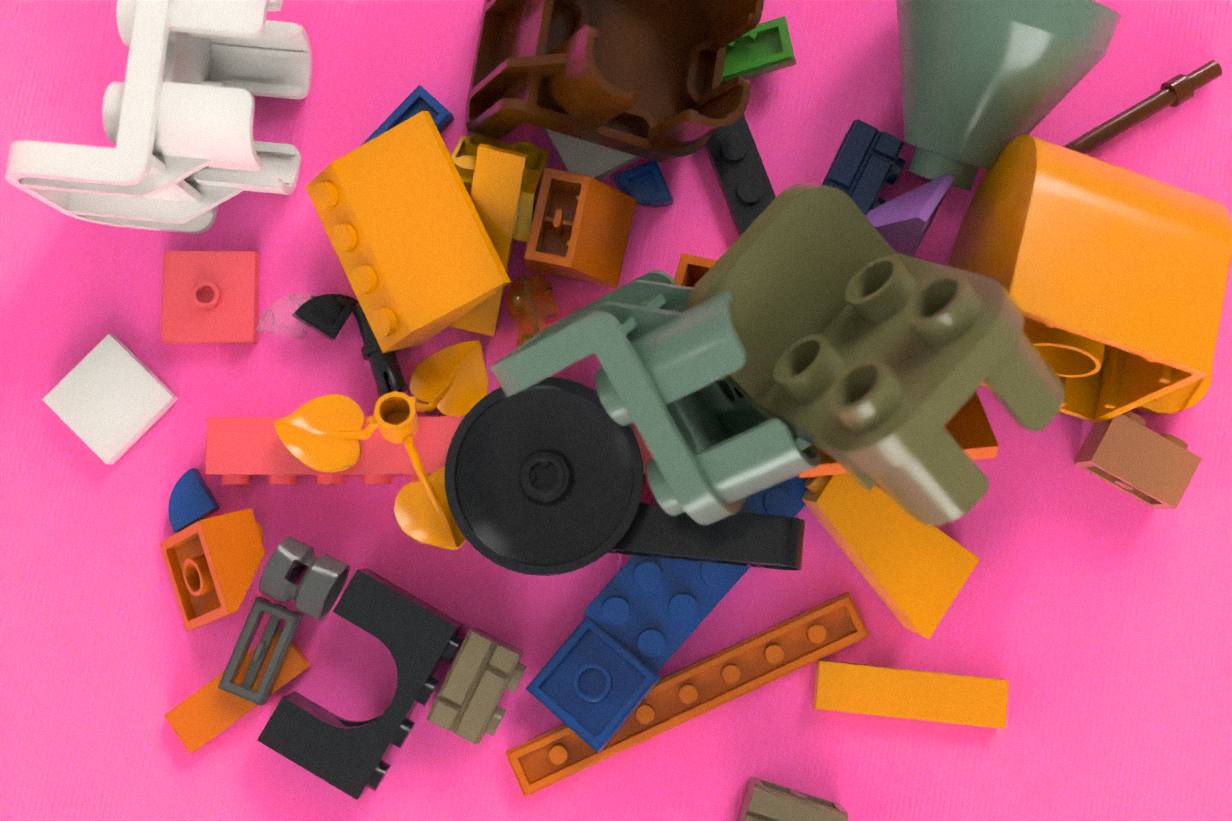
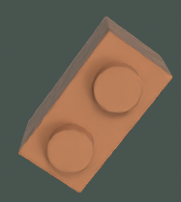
(1139, 460)

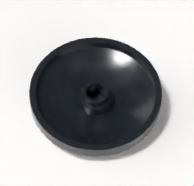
(543, 478)

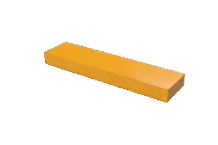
(496, 197)
(911, 694)

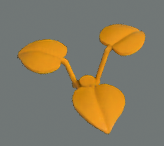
(329, 428)

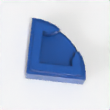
(645, 185)
(190, 501)

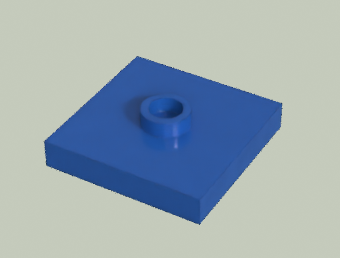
(593, 684)

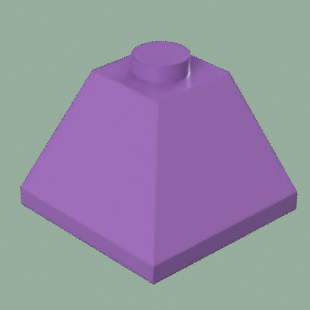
(909, 216)

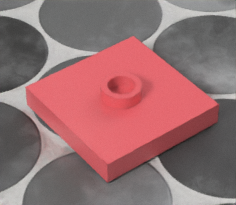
(210, 297)

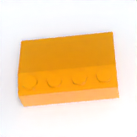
(407, 233)

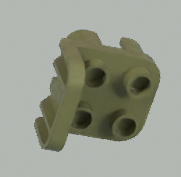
(874, 348)

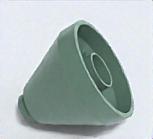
(989, 73)

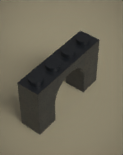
(351, 751)

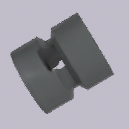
(318, 586)

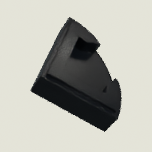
(326, 313)

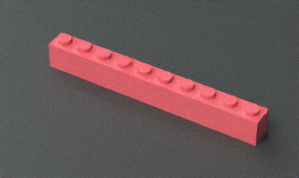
(251, 448)

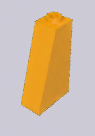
(903, 560)

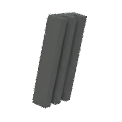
(277, 660)

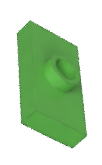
(759, 51)

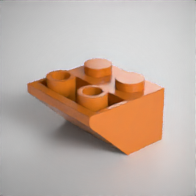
(579, 229)

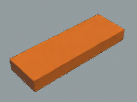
(214, 710)

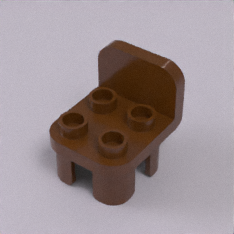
(610, 71)

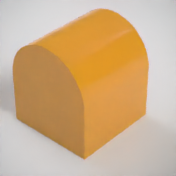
(1108, 269)

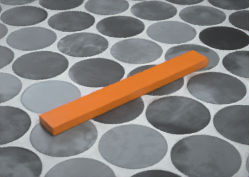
(697, 690)

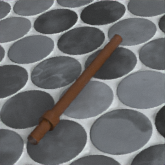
(1171, 93)

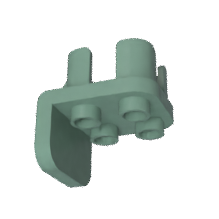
(670, 380)

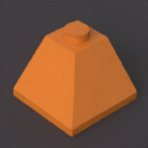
(213, 565)

